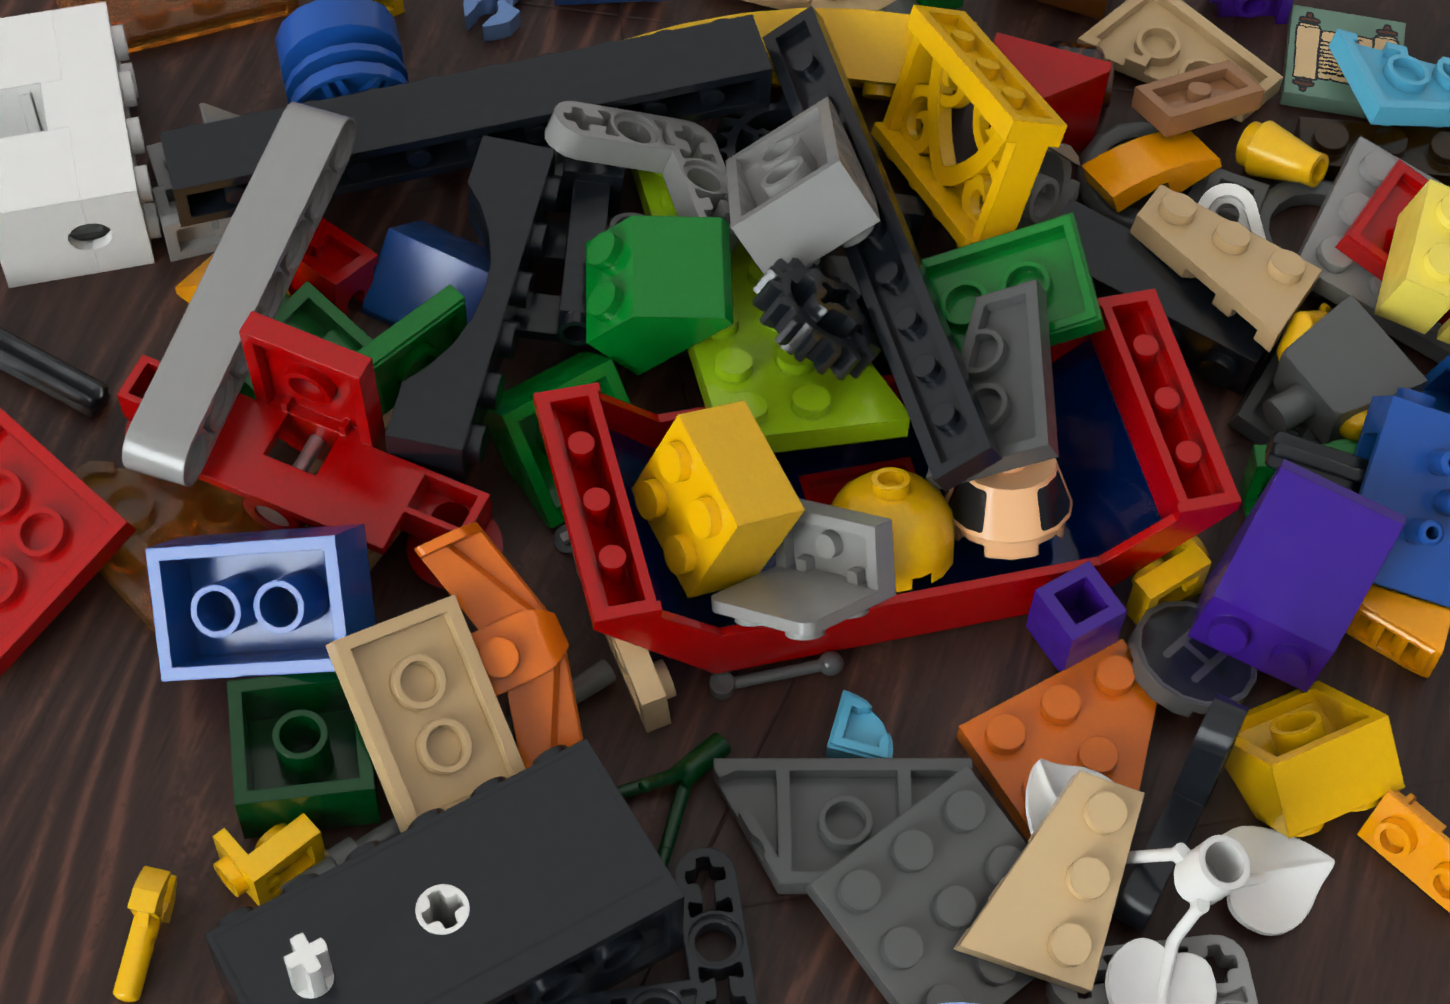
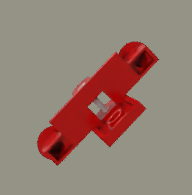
(330, 411)

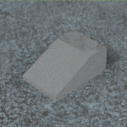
(800, 191)

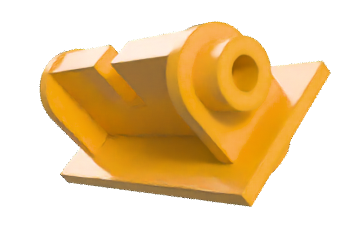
(1412, 843)

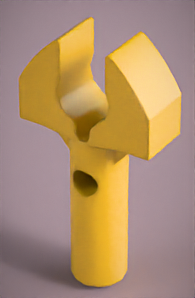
(151, 904)

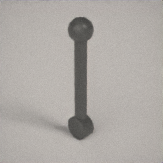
(724, 684)

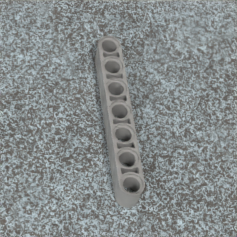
(246, 274)

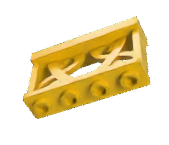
(955, 53)

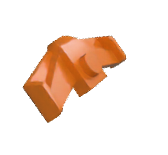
(515, 638)

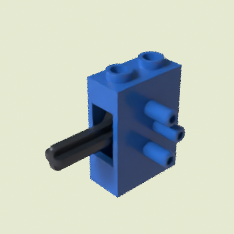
(1403, 466)

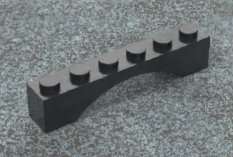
(446, 403)

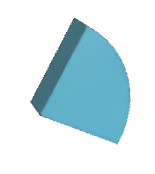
(858, 731)

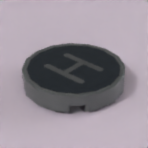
(1179, 669)

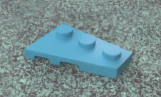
(1393, 84)

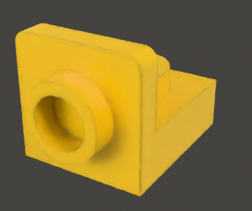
(1170, 578)
(277, 858)

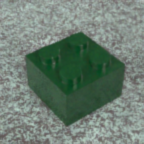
(298, 754)

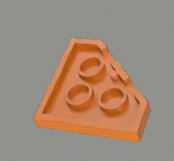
(1077, 717)

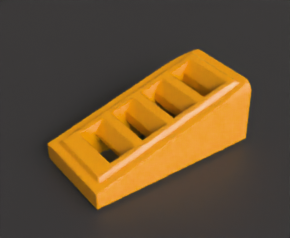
(1402, 628)

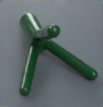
(682, 777)

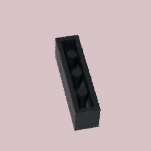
(1209, 341)

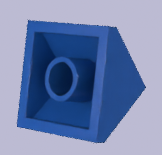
(420, 263)

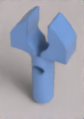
(499, 25)

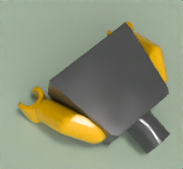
(1333, 368)

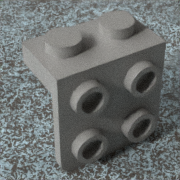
(824, 573)

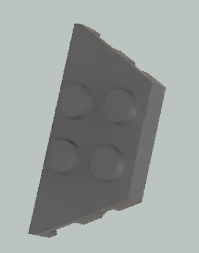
(819, 810)

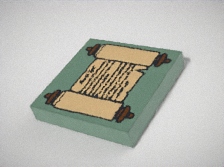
(1311, 71)

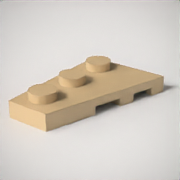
(1171, 38)
(1235, 264)
(1062, 889)

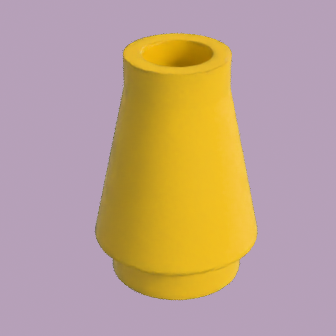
(1277, 154)

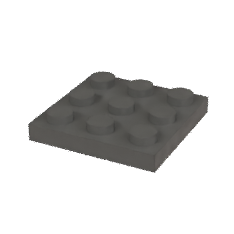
(917, 890)

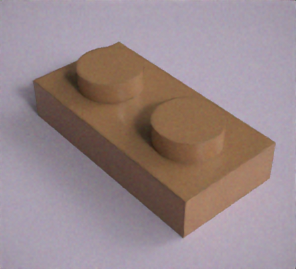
(1197, 98)

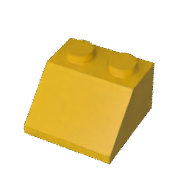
(1313, 759)

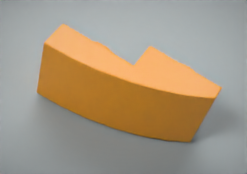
(1146, 162)

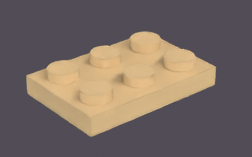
(425, 709)

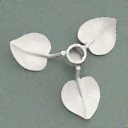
(1260, 871)

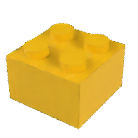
(716, 498)

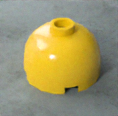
(919, 516)

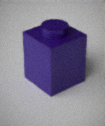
(1075, 616)

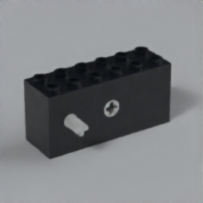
(500, 900)

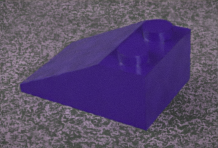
(1295, 575)

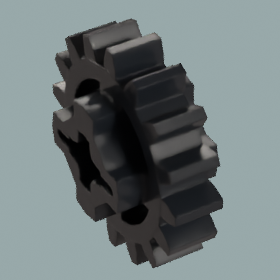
(817, 318)

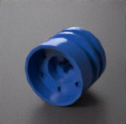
(339, 50)

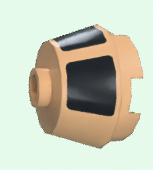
(1012, 510)

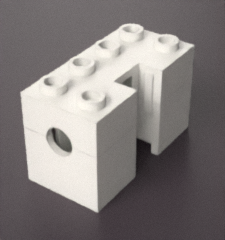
(70, 149)

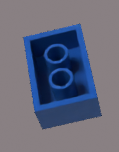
(258, 600)

